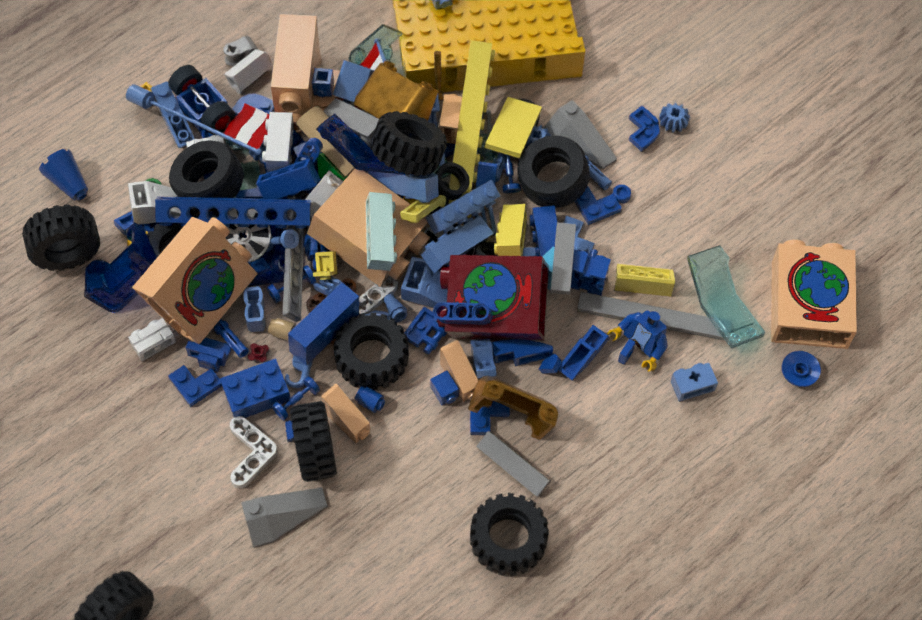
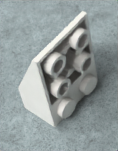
(142, 200)

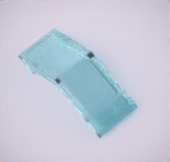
(719, 298)

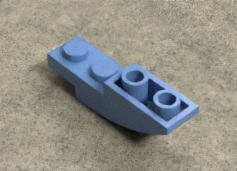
(177, 126)

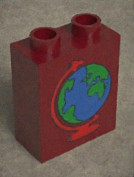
(506, 284)

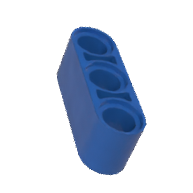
(454, 309)

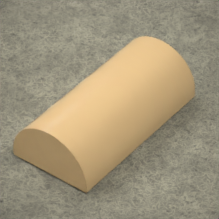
(308, 124)

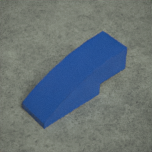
(520, 351)
(583, 352)

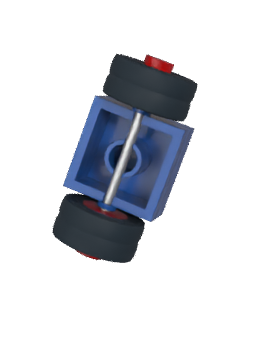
(200, 99)

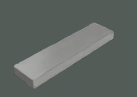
(563, 258)
(513, 463)

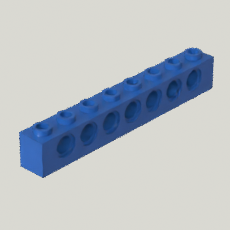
(302, 208)

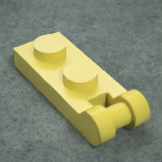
(419, 210)

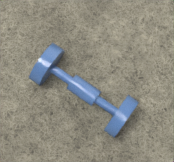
(288, 239)

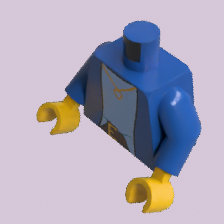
(647, 333)

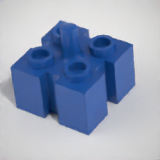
(589, 271)

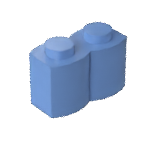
(254, 309)

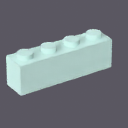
(379, 231)

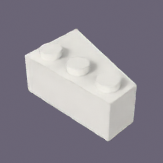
(278, 140)

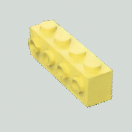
(511, 230)

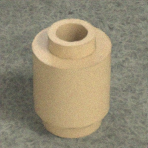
(280, 328)

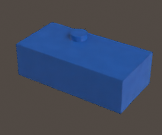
(323, 323)

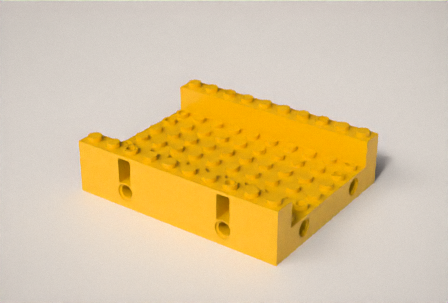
(529, 40)

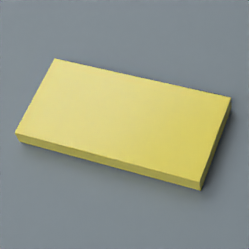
(513, 127)

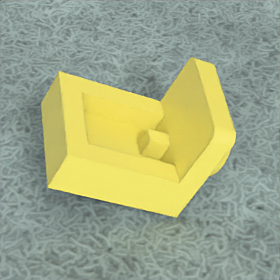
(325, 264)

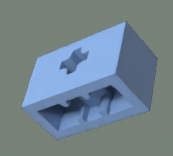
(687, 388)

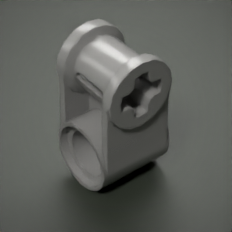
(239, 50)

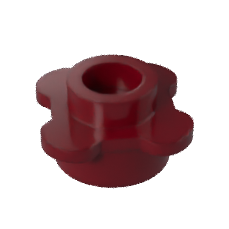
(253, 356)

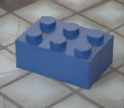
(255, 389)

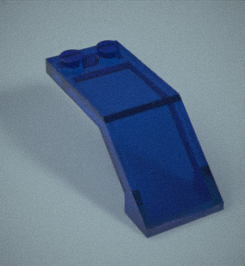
(351, 146)

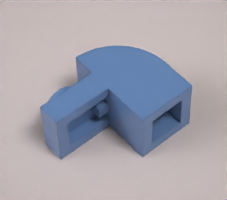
(482, 358)

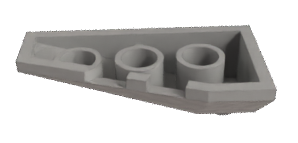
(574, 124)
(279, 513)

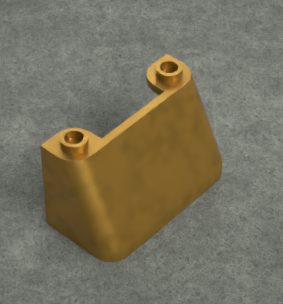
(392, 92)
(540, 413)

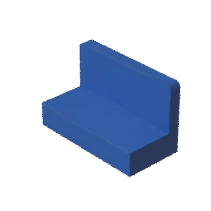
(210, 347)

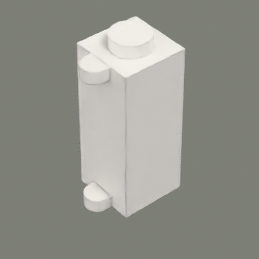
(248, 70)
(323, 191)

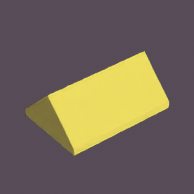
(644, 280)

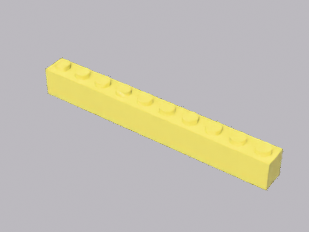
(471, 111)

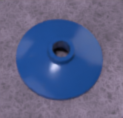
(801, 361)

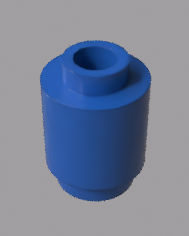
(370, 399)

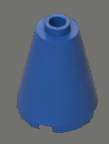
(65, 174)

